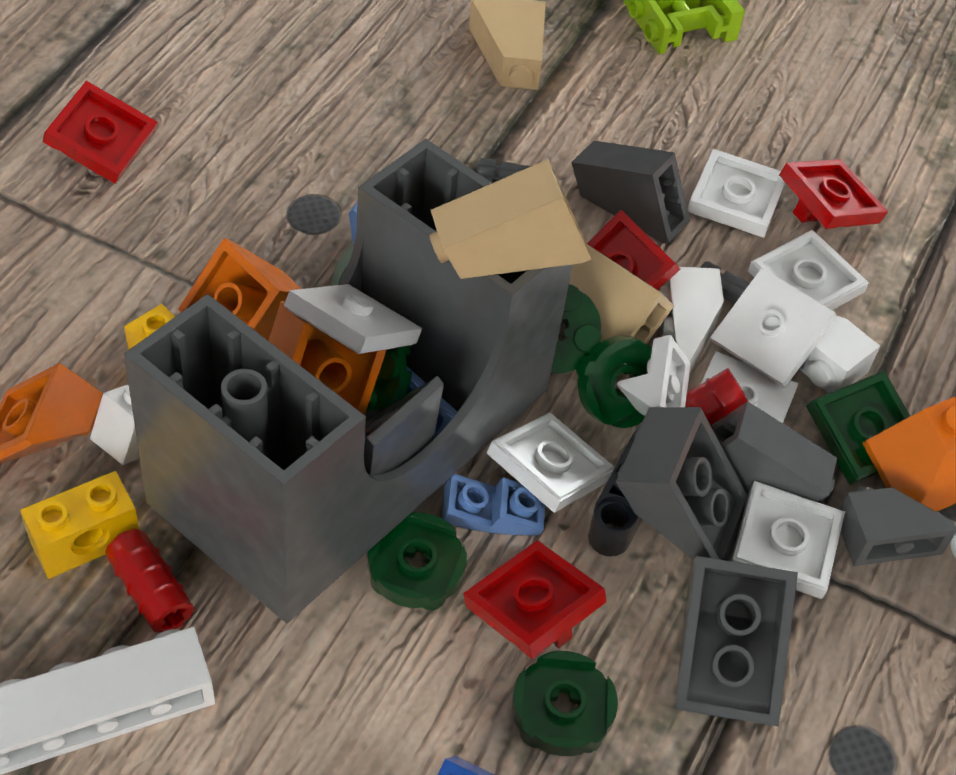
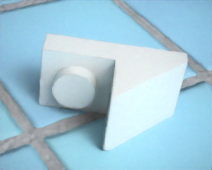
(666, 378)

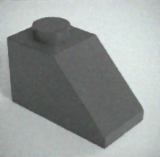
(891, 527)

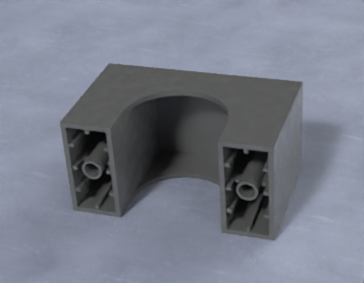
(271, 460)

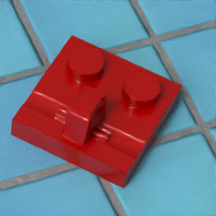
(100, 132)
(831, 194)
(634, 251)
(535, 599)

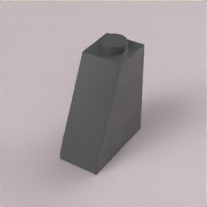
(636, 181)
(774, 454)

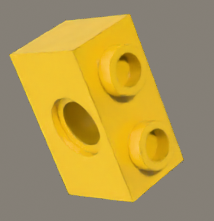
(79, 523)

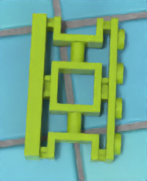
(718, 17)

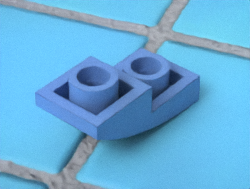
(492, 509)

